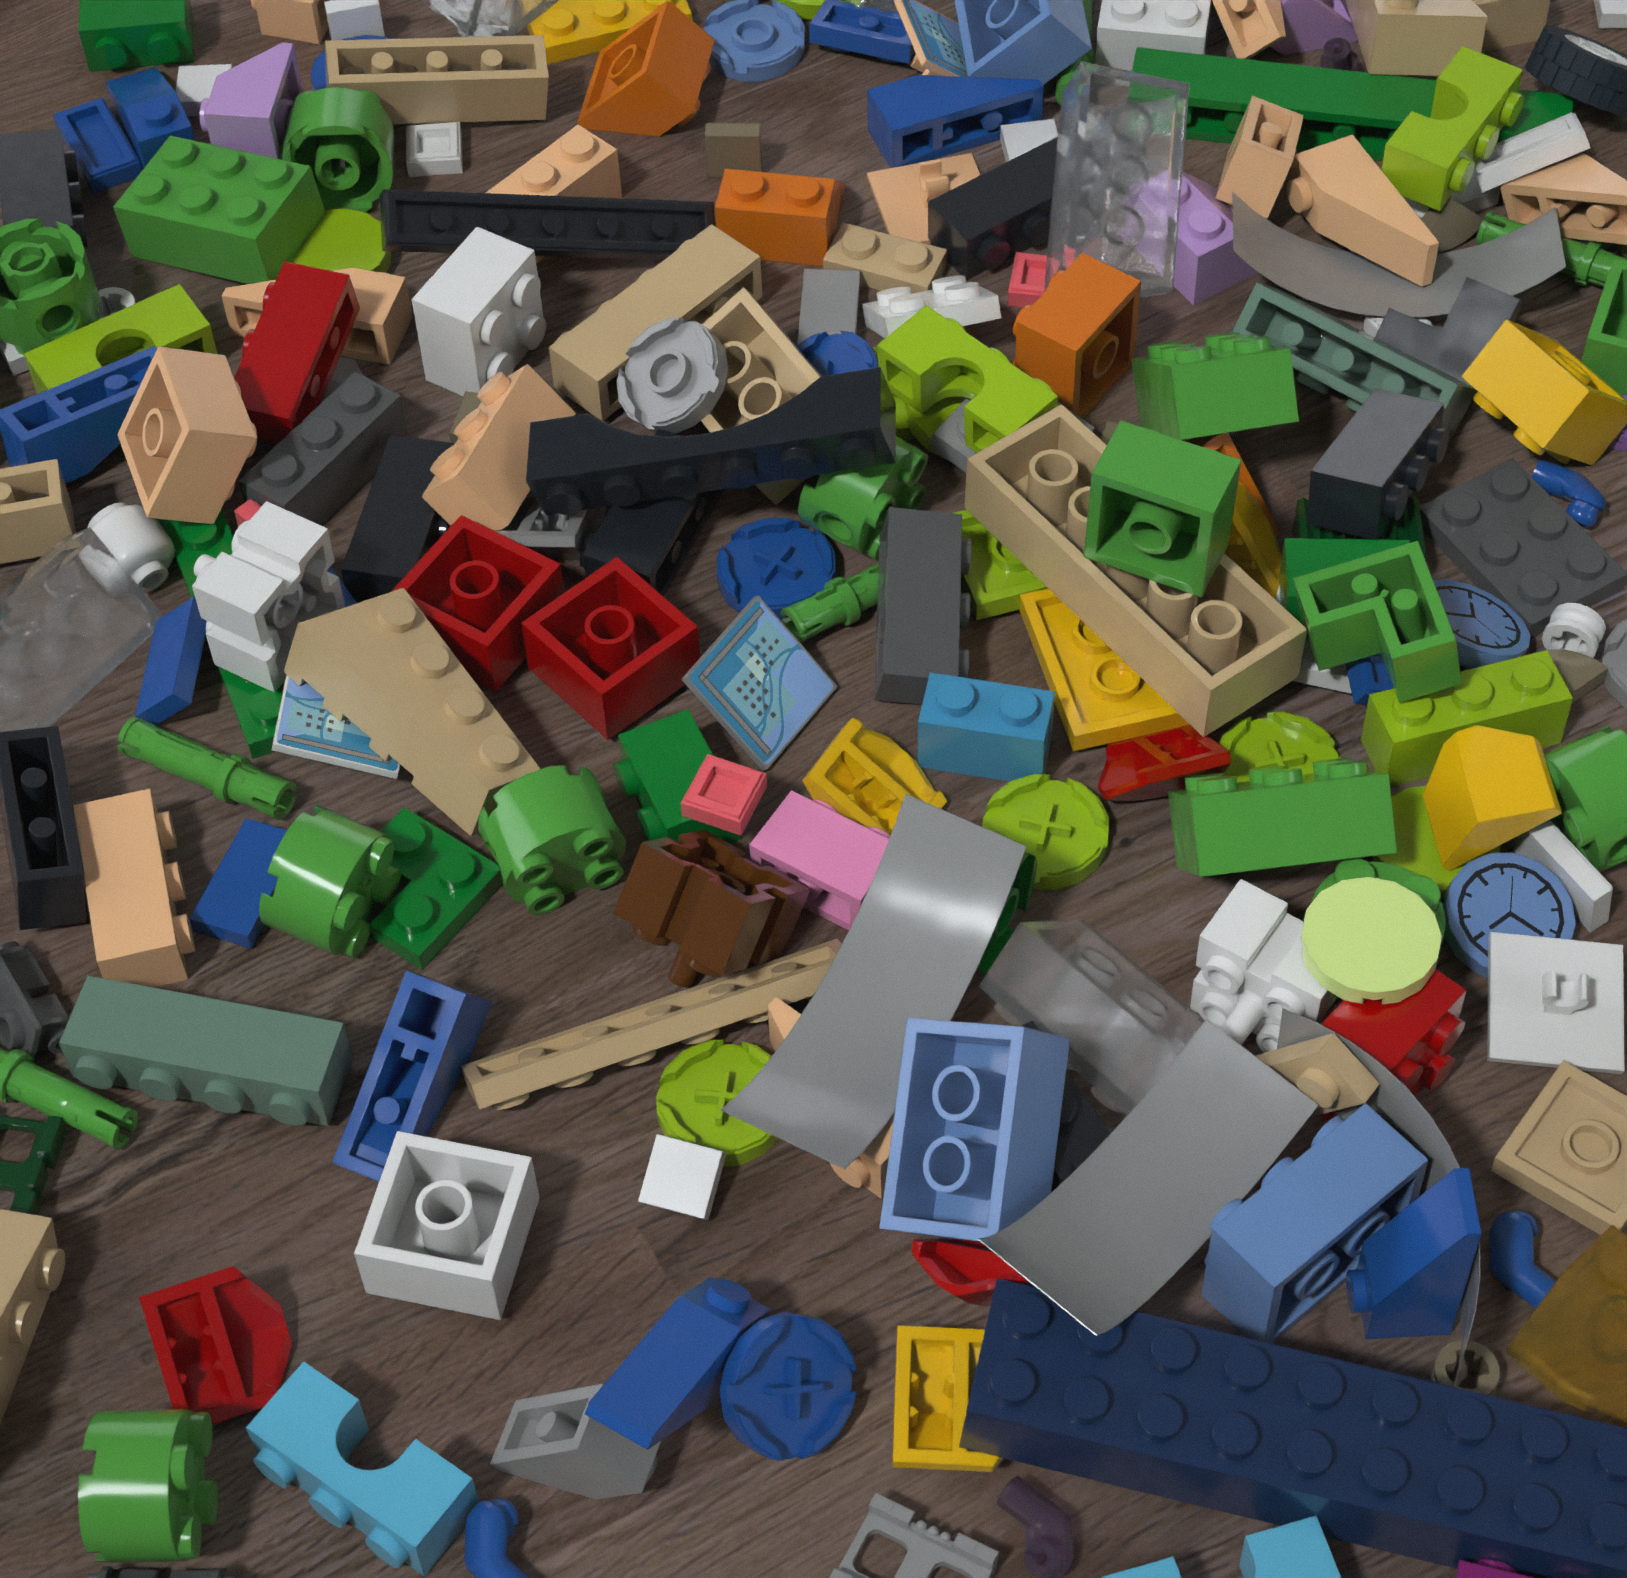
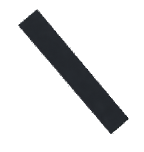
(542, 222)

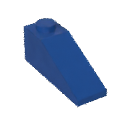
(148, 111)
(946, 114)
(75, 419)
(411, 1070)
(1418, 1263)
(677, 1363)

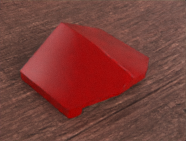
(1159, 763)
(964, 1268)
(218, 1343)

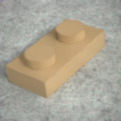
(885, 259)
(1323, 1072)

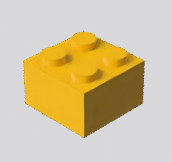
(1546, 394)

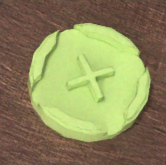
(1370, 940)

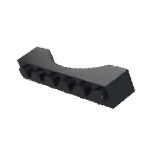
(825, 429)

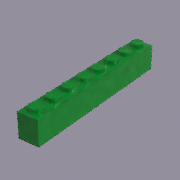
(1331, 100)

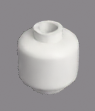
(135, 542)

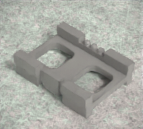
(924, 1546)

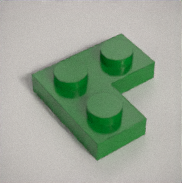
(441, 890)

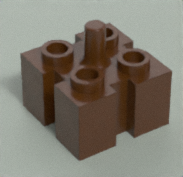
(710, 904)

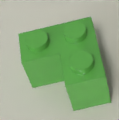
(1386, 608)

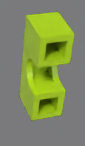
(1470, 106)
(161, 320)
(938, 360)
(1510, 695)

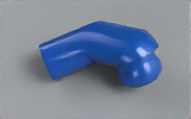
(1574, 487)
(1513, 1256)
(487, 1539)

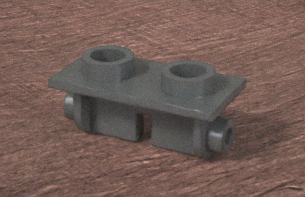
(25, 1021)

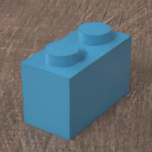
(984, 728)

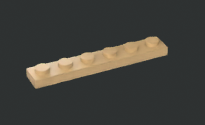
(637, 1032)

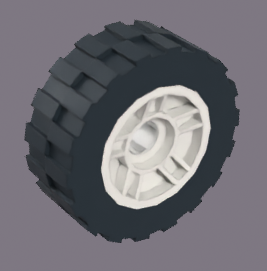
(1581, 68)

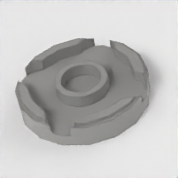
(672, 375)

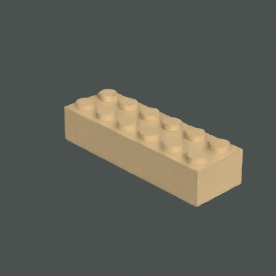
(1197, 652)

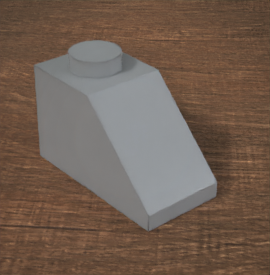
(563, 1448)

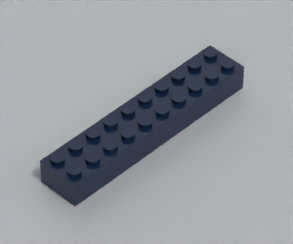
(1299, 1438)

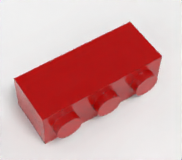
(295, 347)

